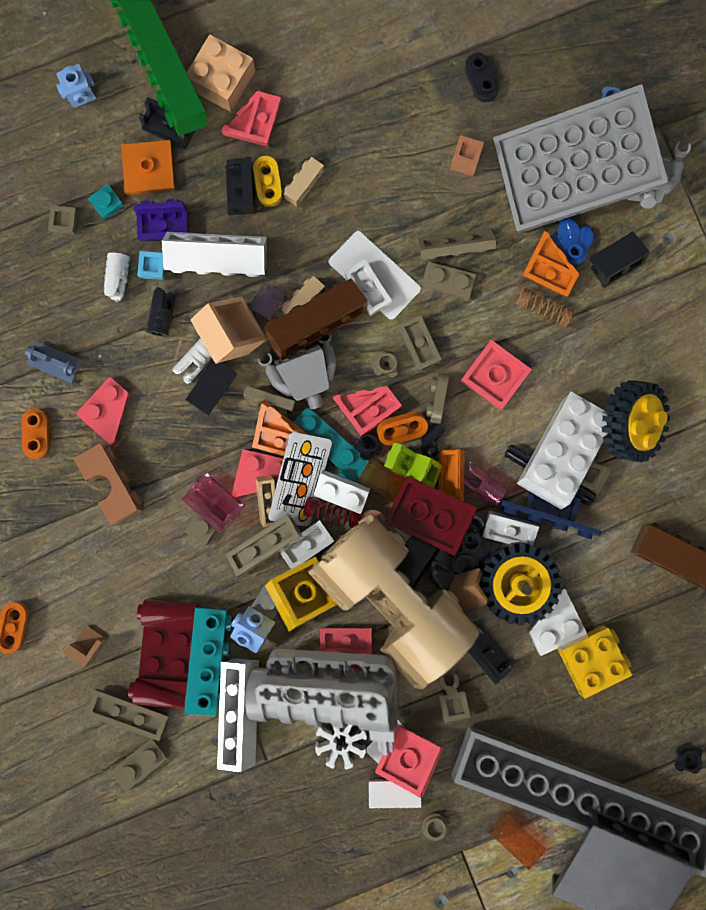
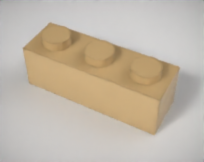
(303, 181)
(304, 295)
(265, 494)

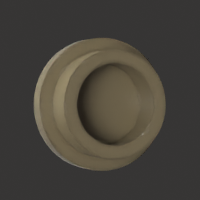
(434, 826)

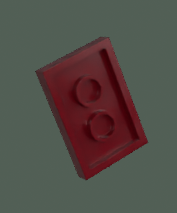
(431, 515)

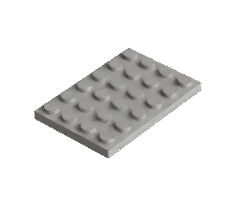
(581, 159)

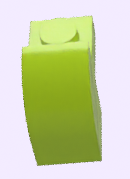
(414, 465)

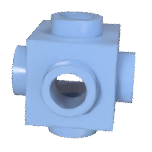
(75, 85)
(251, 629)

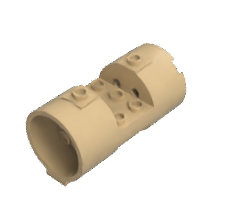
(427, 632)

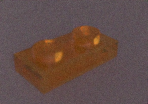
(381, 480)
(517, 840)

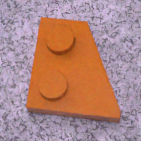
(550, 267)
(273, 430)

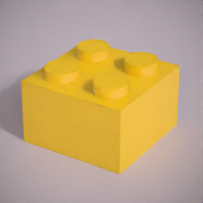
(299, 595)

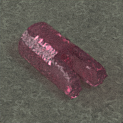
(488, 489)

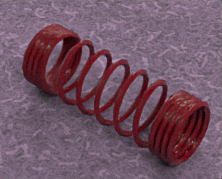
(309, 508)

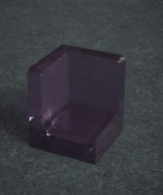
(267, 301)

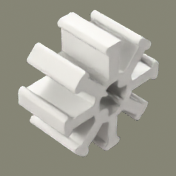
(331, 743)

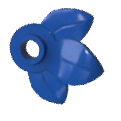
(571, 237)

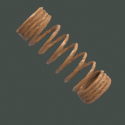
(563, 318)

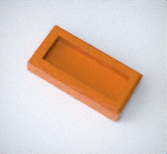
(452, 473)

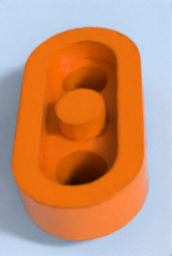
(402, 430)
(35, 433)
(13, 627)

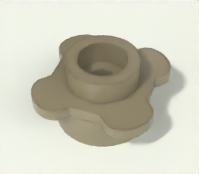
(392, 359)

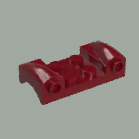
(164, 653)

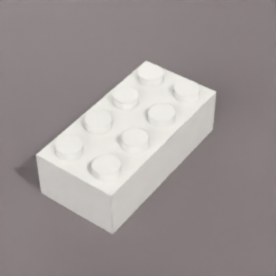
(565, 451)

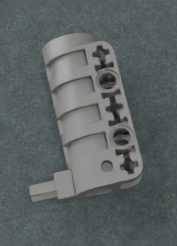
(327, 692)

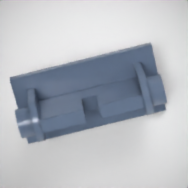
(53, 361)

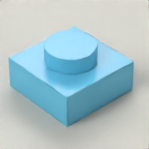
(151, 265)

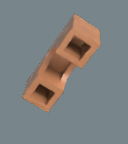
(122, 501)

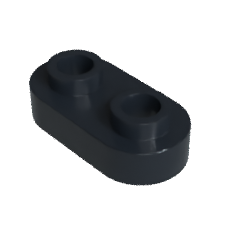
(481, 75)

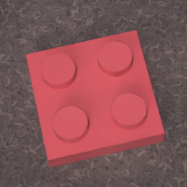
(496, 375)
(411, 762)

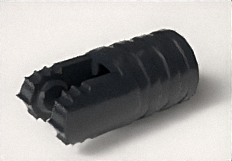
(160, 313)

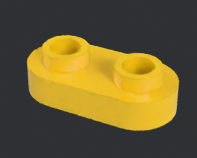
(267, 182)

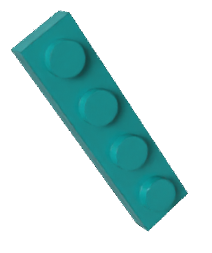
(341, 452)

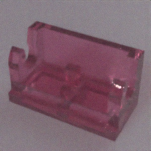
(213, 503)

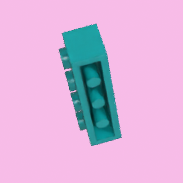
(207, 653)

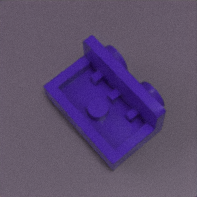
(158, 218)

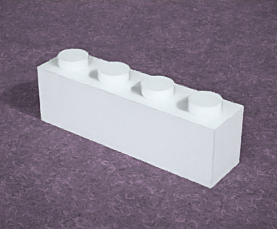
(214, 253)
(236, 731)

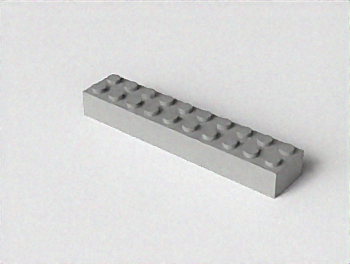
(570, 792)

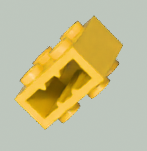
(595, 661)

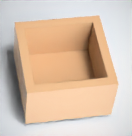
(221, 73)
(228, 329)

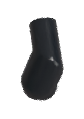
(429, 441)

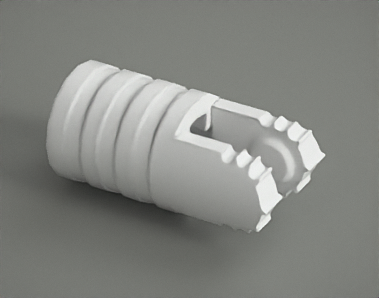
(116, 275)
(199, 356)

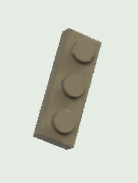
(456, 243)
(264, 545)
(127, 715)

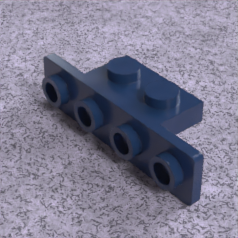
(541, 510)

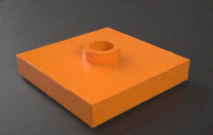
(148, 167)

